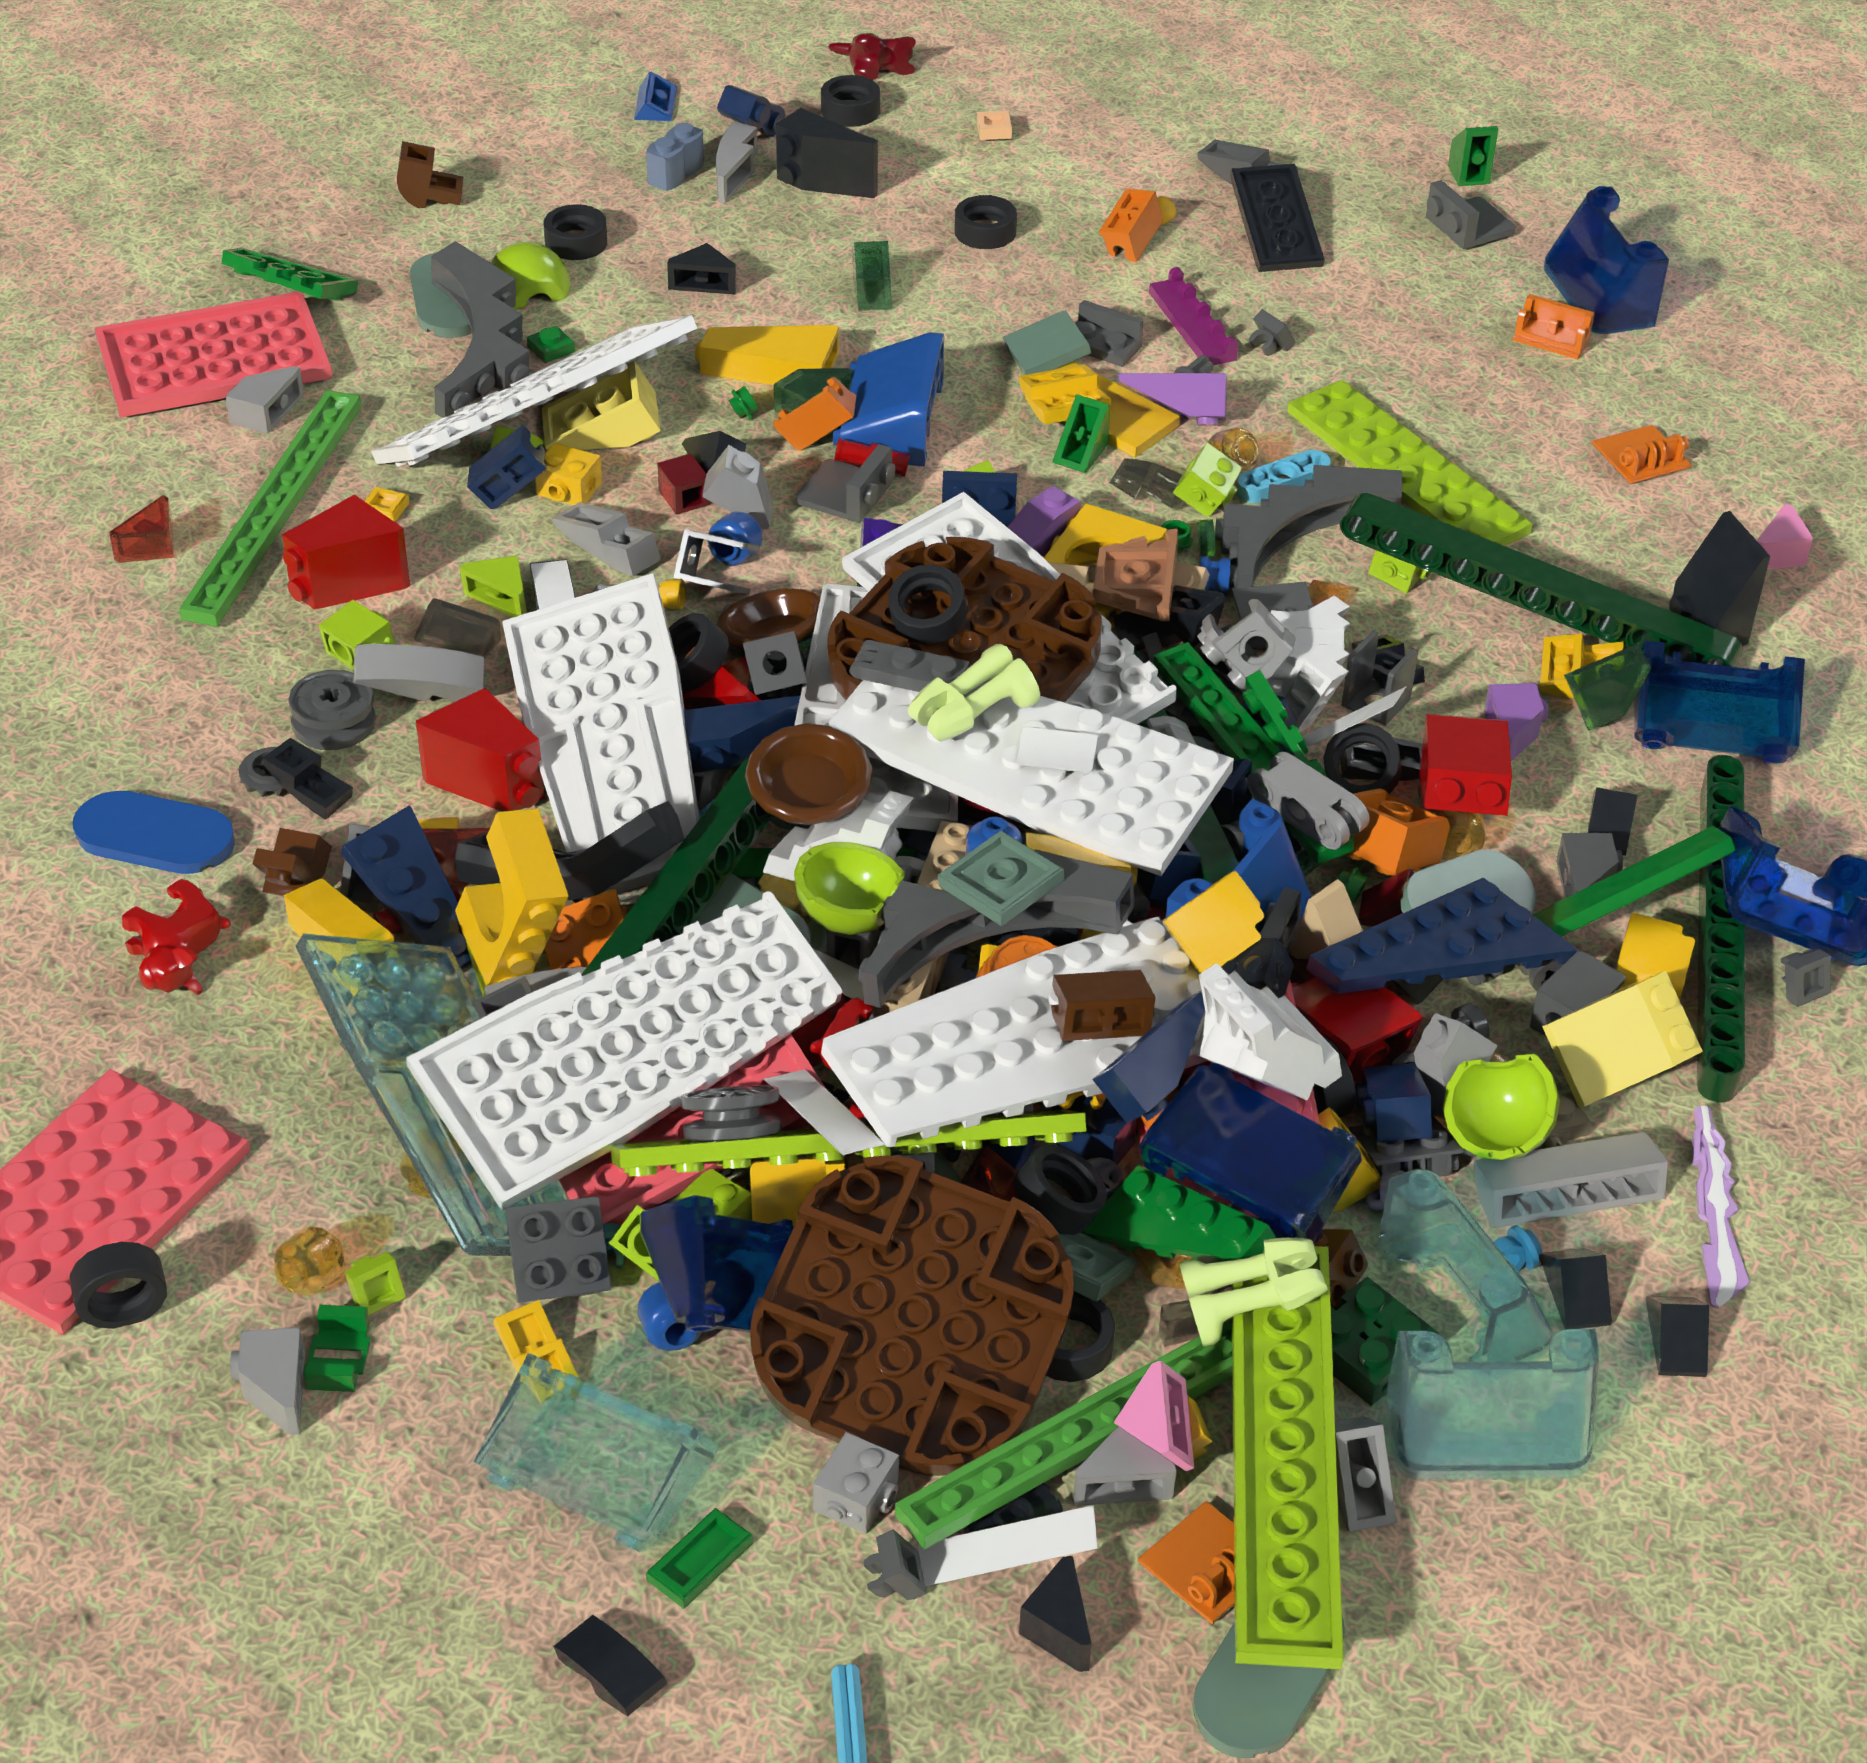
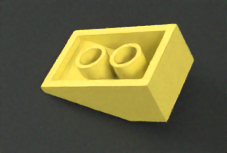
(604, 415)
(1622, 1039)

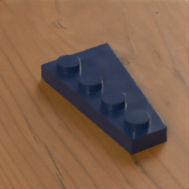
(408, 881)

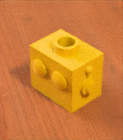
(570, 475)

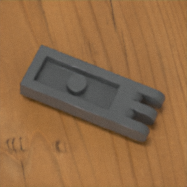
(904, 666)

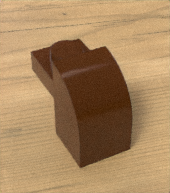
(418, 180)
(294, 862)

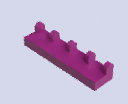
(1193, 318)

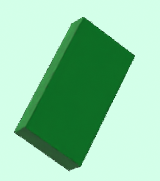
(699, 1558)

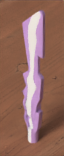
(1715, 1205)

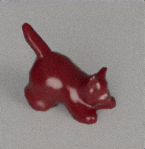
(872, 54)

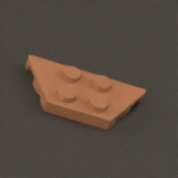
(1138, 575)

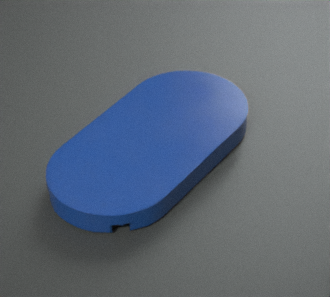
(153, 832)

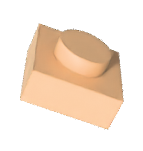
(994, 125)

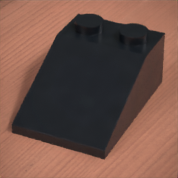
(825, 156)
(1723, 580)

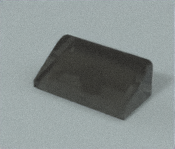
(458, 629)

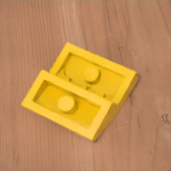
(1054, 391)
(1565, 654)

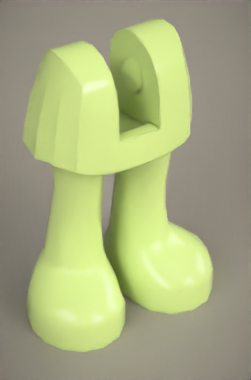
(950, 713)
(1289, 1284)

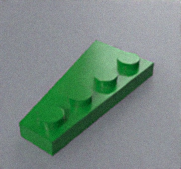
(290, 274)
(1263, 699)
(1176, 1221)

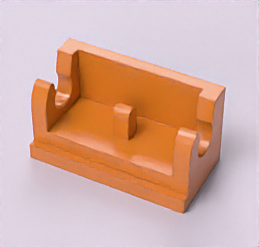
(1132, 223)
(1554, 326)
(817, 416)

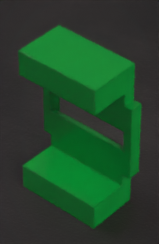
(338, 1330)

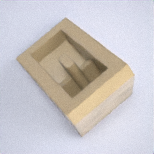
(1325, 921)

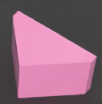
(1786, 539)
(1160, 1415)

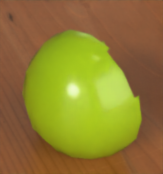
(535, 271)
(846, 885)
(1501, 1106)

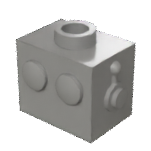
(857, 1483)

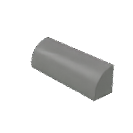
(1571, 1179)

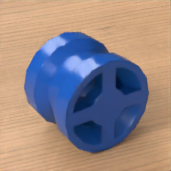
(1219, 574)

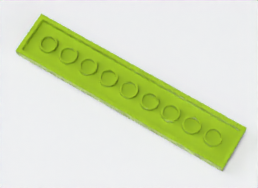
(785, 1146)
(1286, 1485)

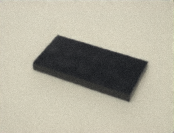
(1276, 217)

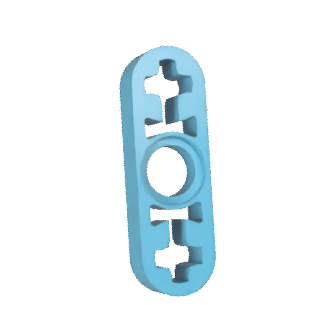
(1254, 484)

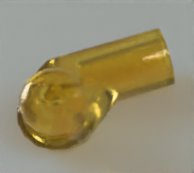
(1158, 1270)

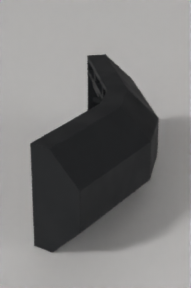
(591, 869)

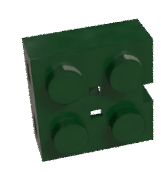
(1367, 1360)

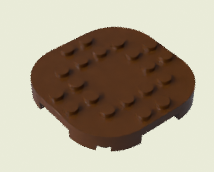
(1036, 618)
(912, 1314)

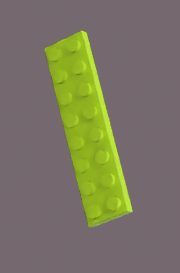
(1429, 479)

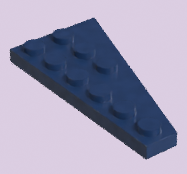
(1452, 936)

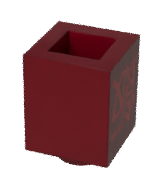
(682, 483)

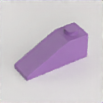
(1188, 394)
(1045, 518)

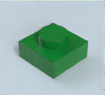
(550, 344)

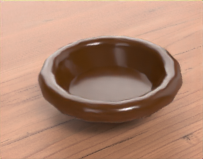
(770, 615)
(808, 774)

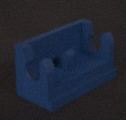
(506, 468)

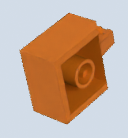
(1398, 834)

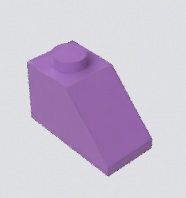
(1522, 709)

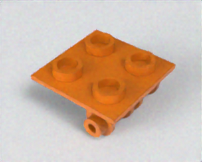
(1644, 453)
(584, 930)
(1197, 1561)

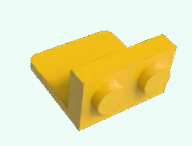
(780, 1189)

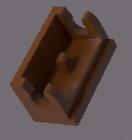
(1102, 1005)

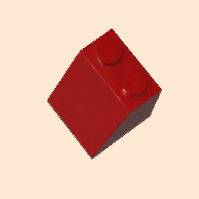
(345, 555)
(481, 753)
(1465, 765)
(1362, 1024)

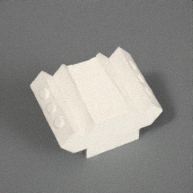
(1315, 664)
(866, 825)
(1262, 1036)

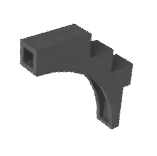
(487, 301)
(1258, 532)
(931, 922)

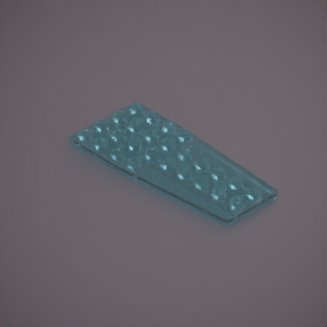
(386, 1007)

